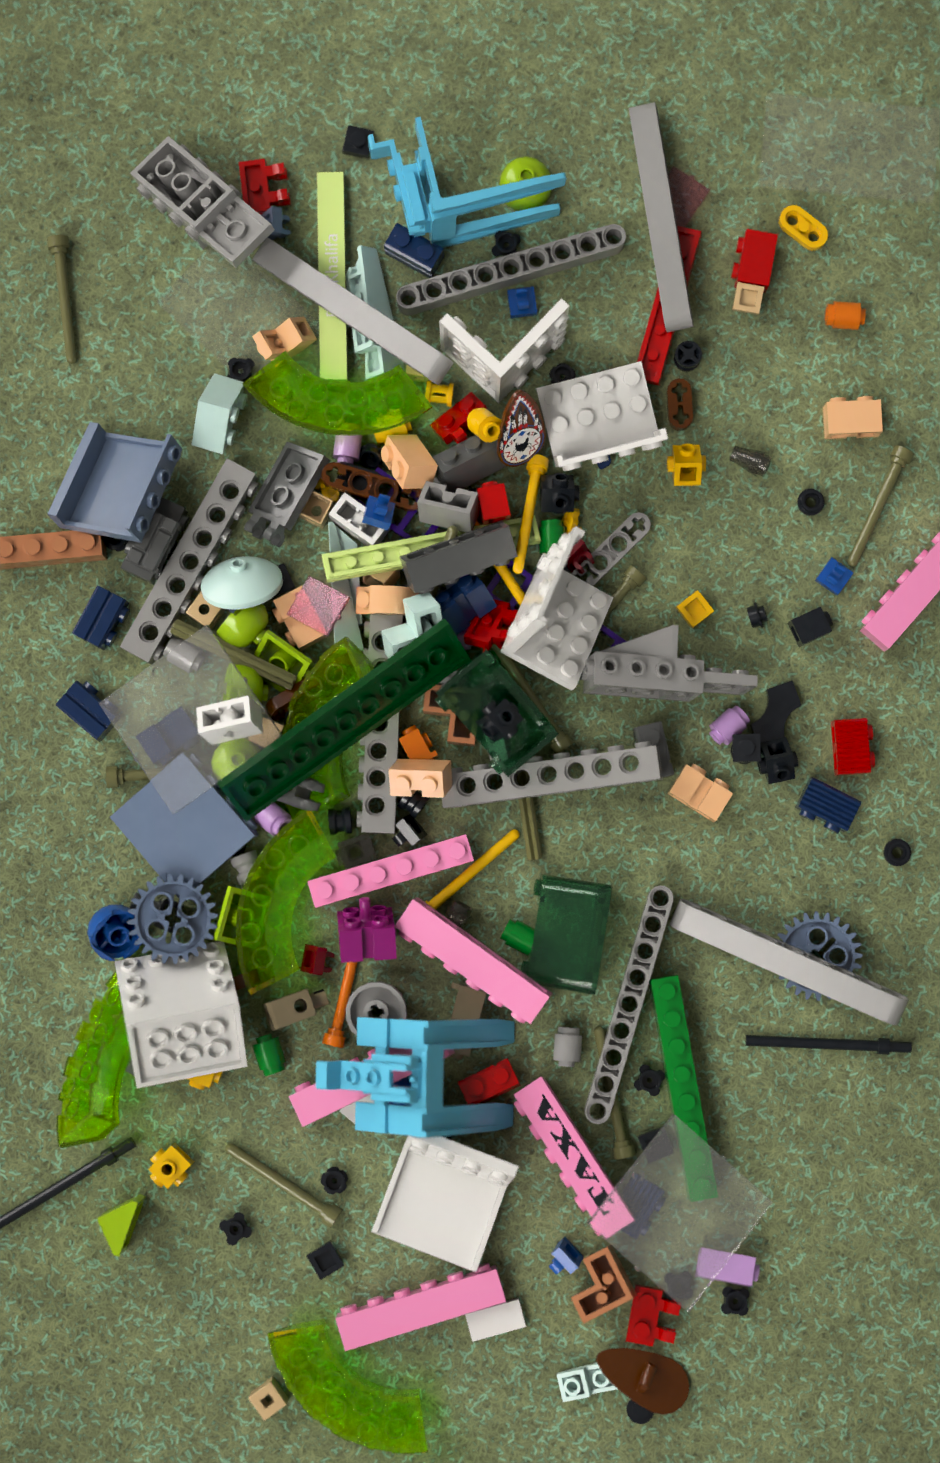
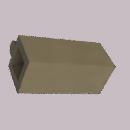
(467, 1006)

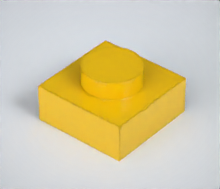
(694, 609)

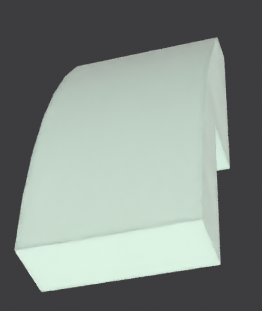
(582, 1382)

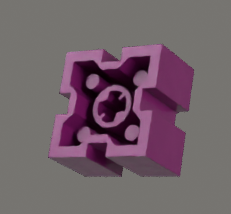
(366, 932)

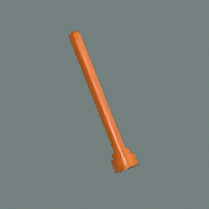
(335, 1034)

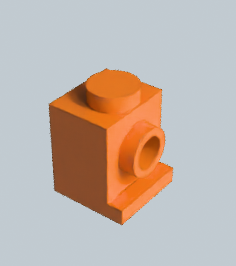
(417, 744)

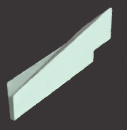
(368, 284)
(350, 621)

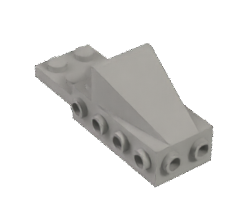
(200, 202)
(651, 670)

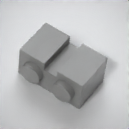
(448, 509)

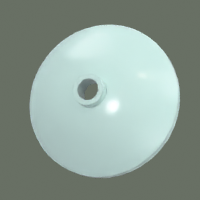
(241, 582)

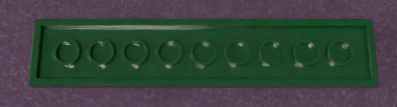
(344, 720)

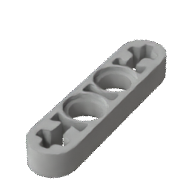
(611, 555)

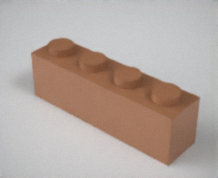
(51, 549)

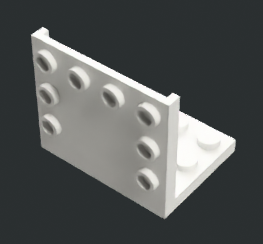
(501, 377)
(599, 416)
(557, 618)
(181, 1016)
(444, 1199)

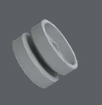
(371, 995)

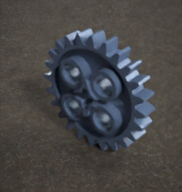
(146, 914)
(799, 938)

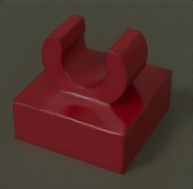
(577, 555)
(314, 960)

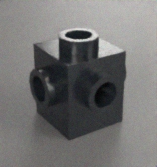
(558, 493)
(499, 720)
(777, 766)

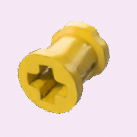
(439, 398)

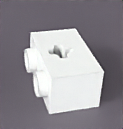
(349, 516)
(229, 720)

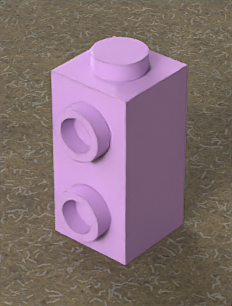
(739, 1270)

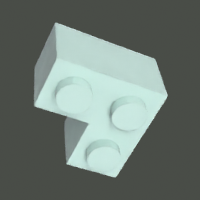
(217, 412)
(421, 614)

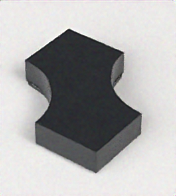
(780, 704)

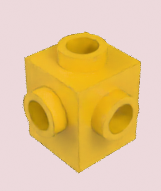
(686, 464)
(177, 1159)

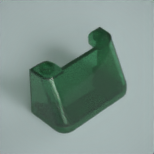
(476, 686)
(568, 933)

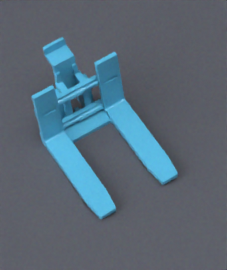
(437, 216)
(428, 1041)

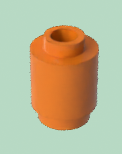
(845, 315)

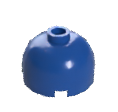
(110, 932)

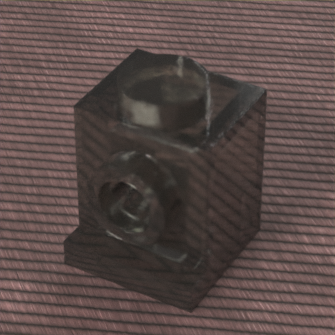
(367, 849)

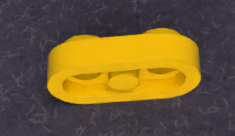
(805, 226)

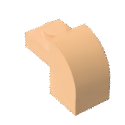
(291, 336)
(382, 599)

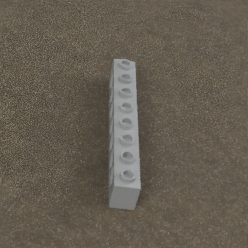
(229, 476)
(647, 770)
(384, 821)

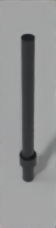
(881, 1045)
(108, 1157)

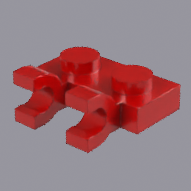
(255, 184)
(453, 422)
(488, 630)
(644, 1316)

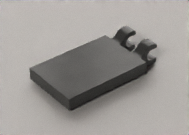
(285, 492)

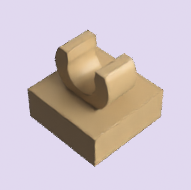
(748, 298)

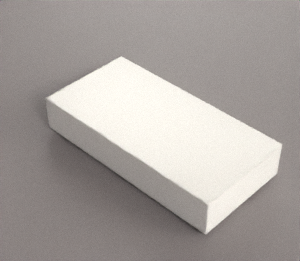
(495, 1320)

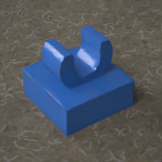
(522, 302)
(378, 511)
(834, 576)
(565, 1257)

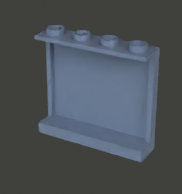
(114, 484)
(187, 842)

